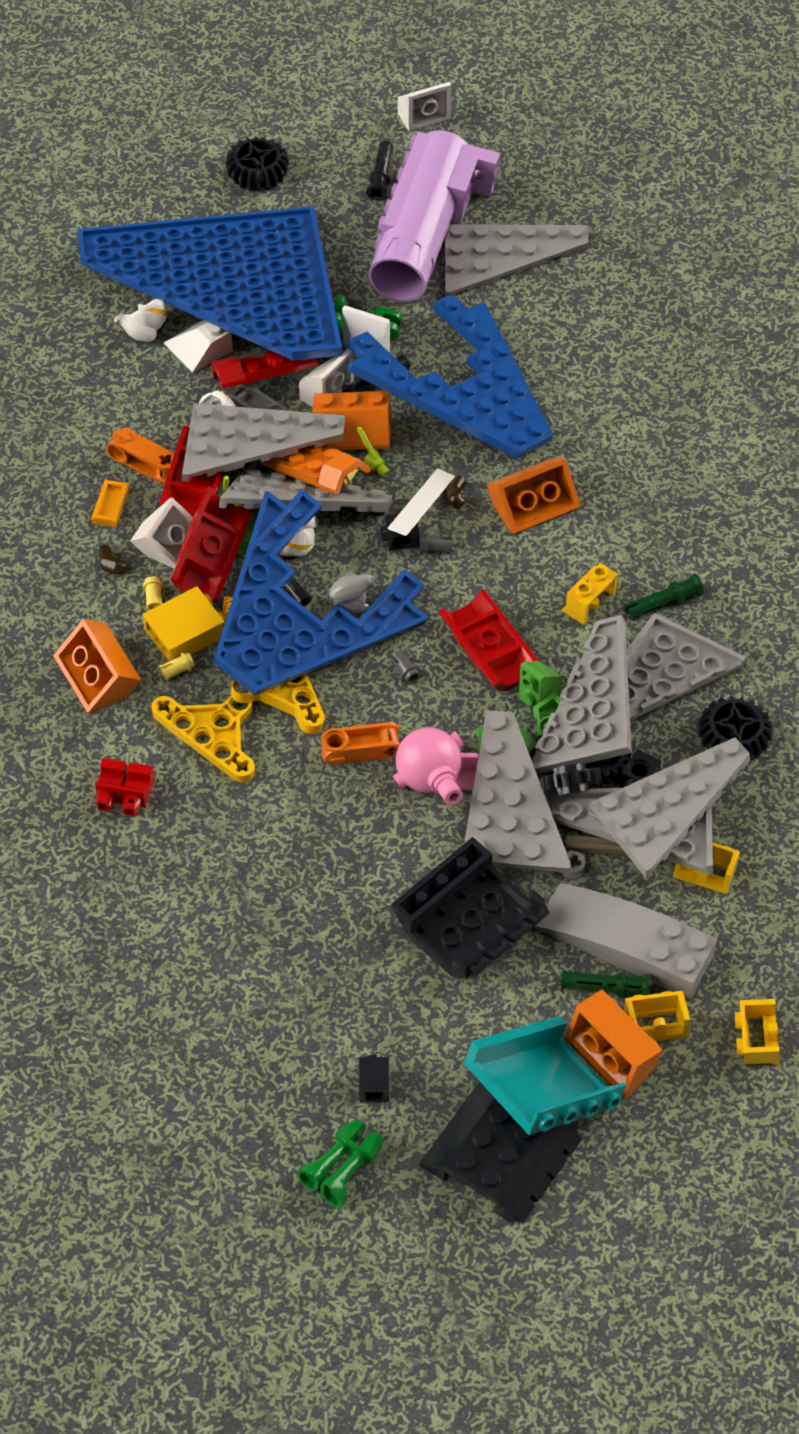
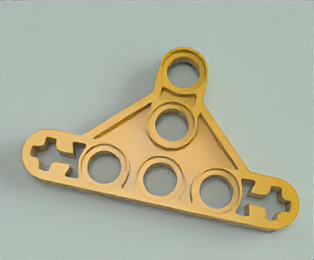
(284, 698)
(202, 723)

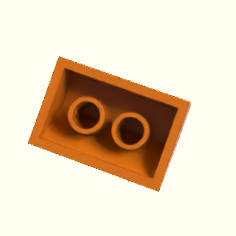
(361, 409)
(534, 494)
(96, 666)
(612, 1042)

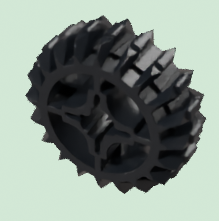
(257, 163)
(740, 722)

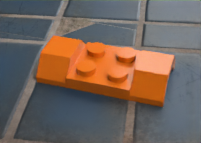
(318, 466)

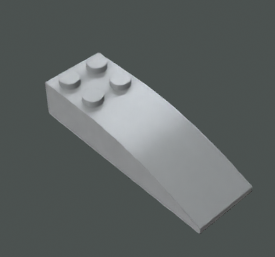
(630, 937)

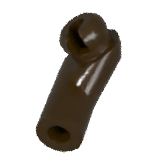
(453, 492)
(110, 563)

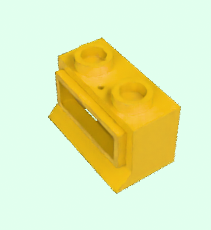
(587, 589)
(724, 858)
(660, 1004)
(758, 1010)

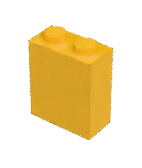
(184, 624)

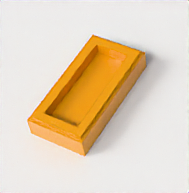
(110, 503)

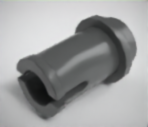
(435, 543)
(409, 672)

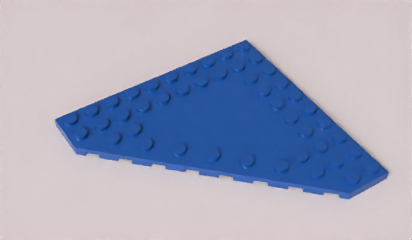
(238, 271)

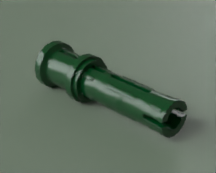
(674, 593)
(620, 984)

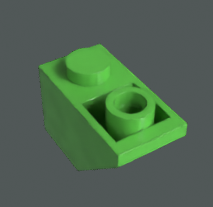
(537, 682)

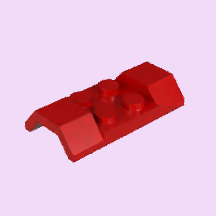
(251, 369)
(187, 493)
(210, 546)
(489, 640)

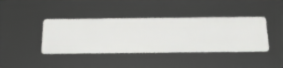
(421, 502)

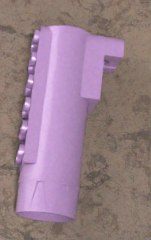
(429, 196)

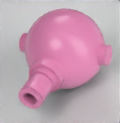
(429, 763)

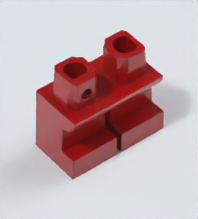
(124, 785)

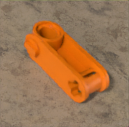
(140, 454)
(360, 743)

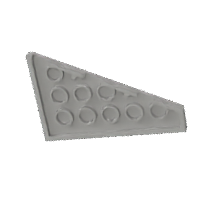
(487, 251)
(231, 436)
(252, 484)
(671, 662)
(593, 707)
(509, 805)
(659, 809)
(575, 811)

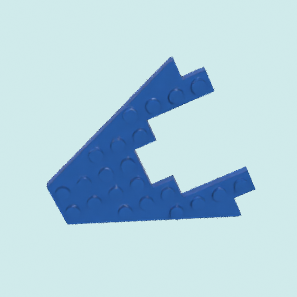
(489, 406)
(276, 638)

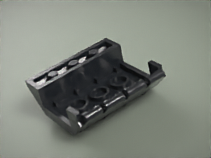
(467, 912)
(497, 1156)

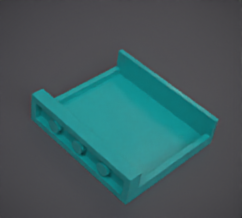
(540, 1076)

